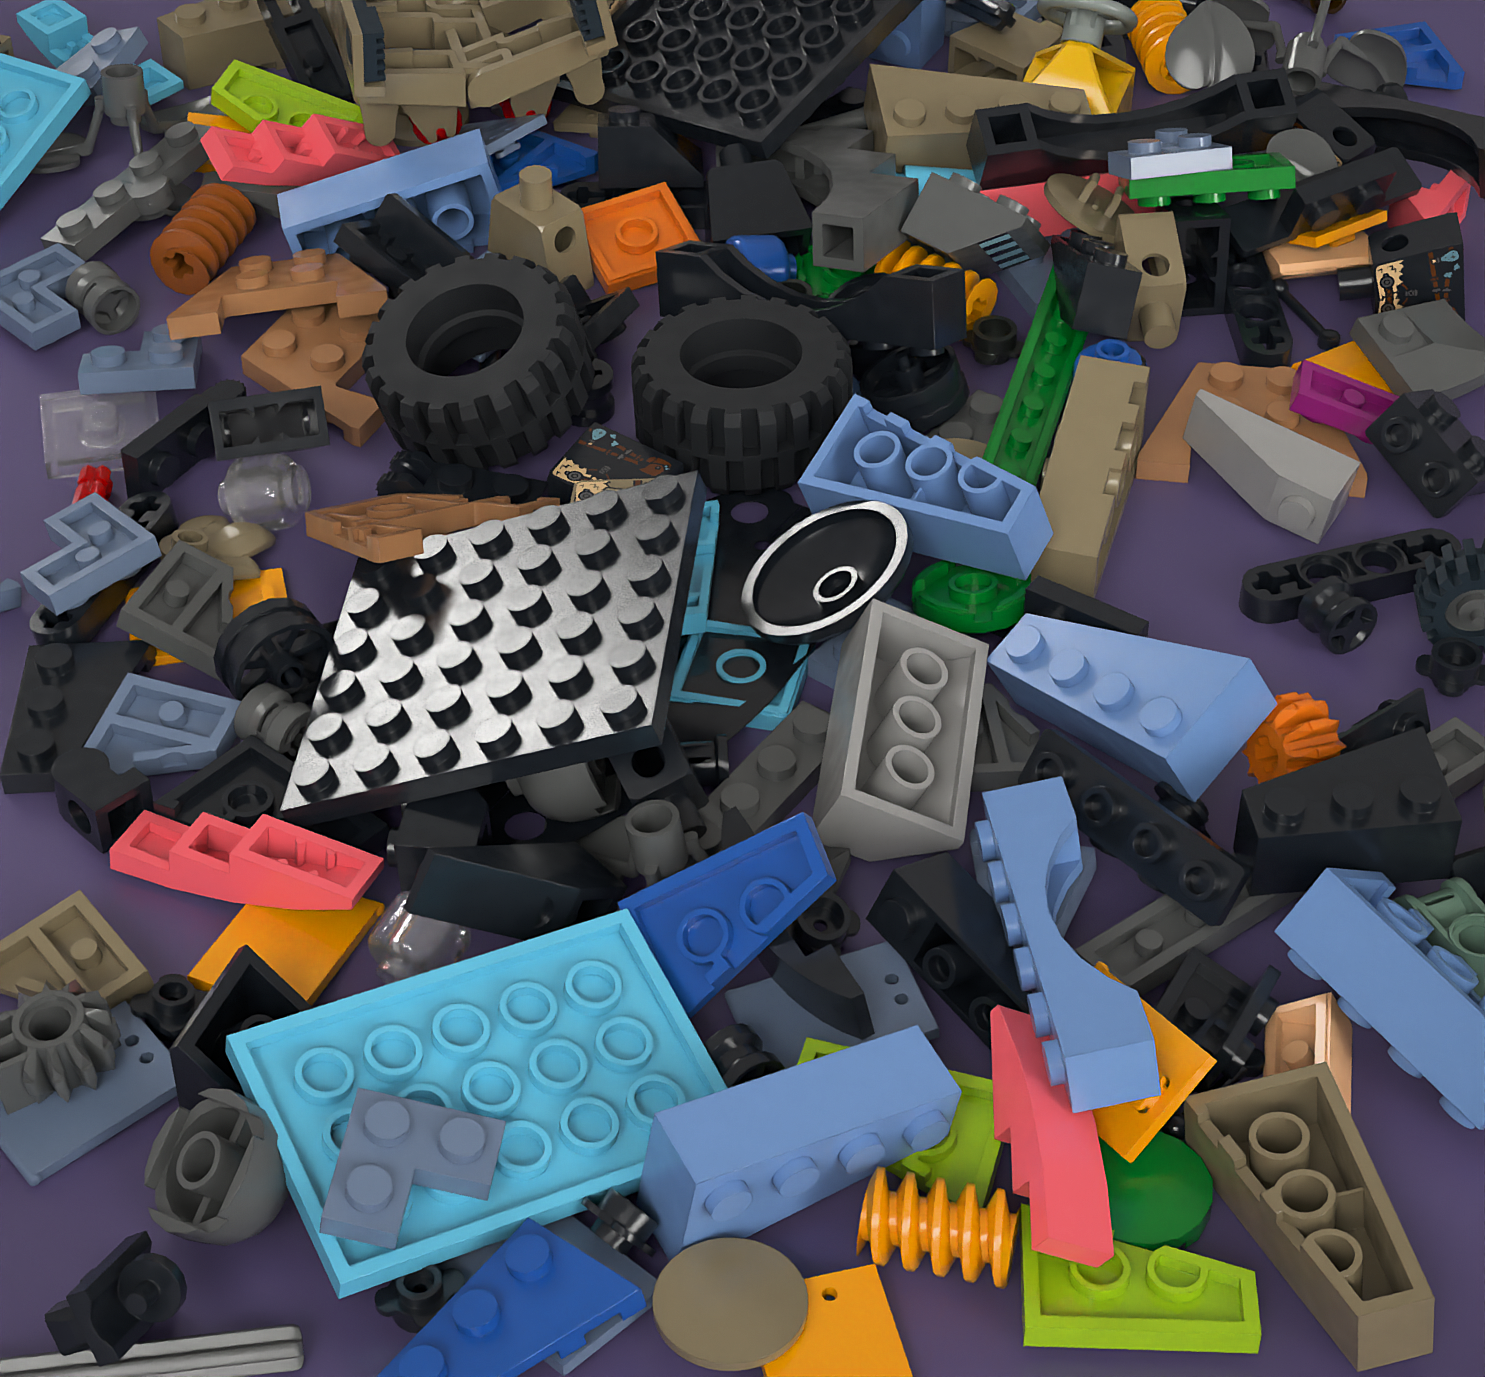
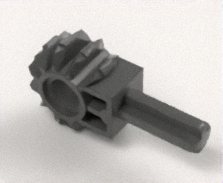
(55, 1044)

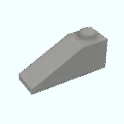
(1271, 466)

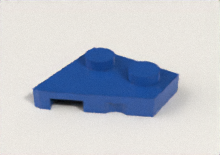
(1427, 57)
(563, 158)

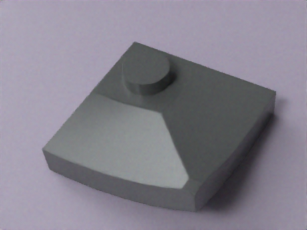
(1423, 349)

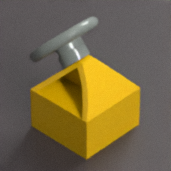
(1079, 57)

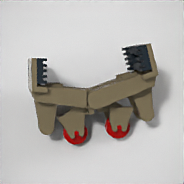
(466, 58)

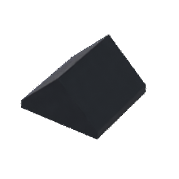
(240, 999)

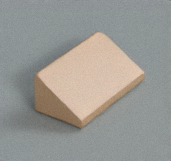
(1299, 261)
(1310, 1034)

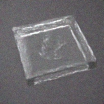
(92, 428)

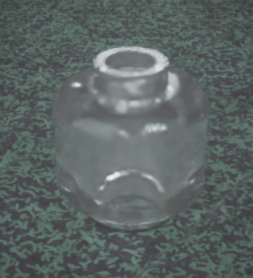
(265, 491)
(414, 944)

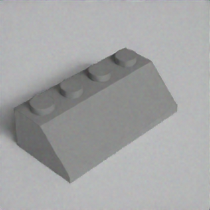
(900, 737)

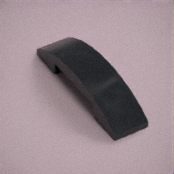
(816, 981)

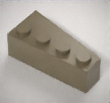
(207, 36)
(929, 113)
(1091, 470)
(1317, 1209)

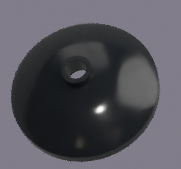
(827, 572)

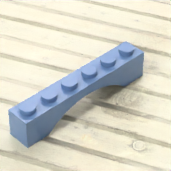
(1094, 1024)

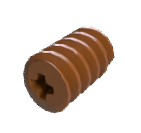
(202, 237)

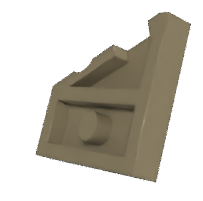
(70, 945)

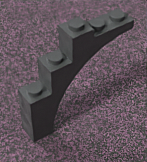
(854, 192)

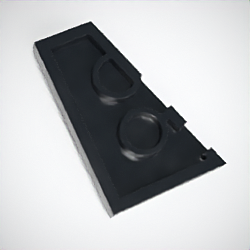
(61, 704)
(251, 783)

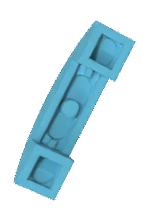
(63, 30)

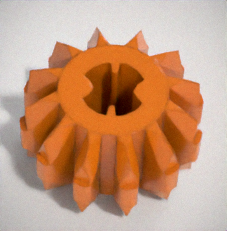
(1292, 737)

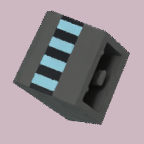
(972, 228)

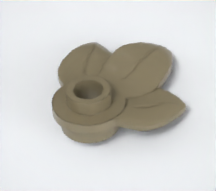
(227, 542)

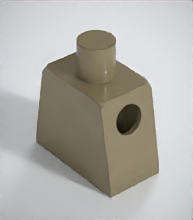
(1001, 53)
(541, 226)
(1163, 292)

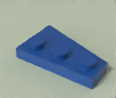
(730, 907)
(518, 1310)

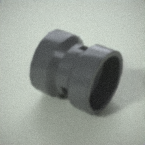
(102, 297)
(273, 719)

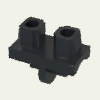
(118, 1301)

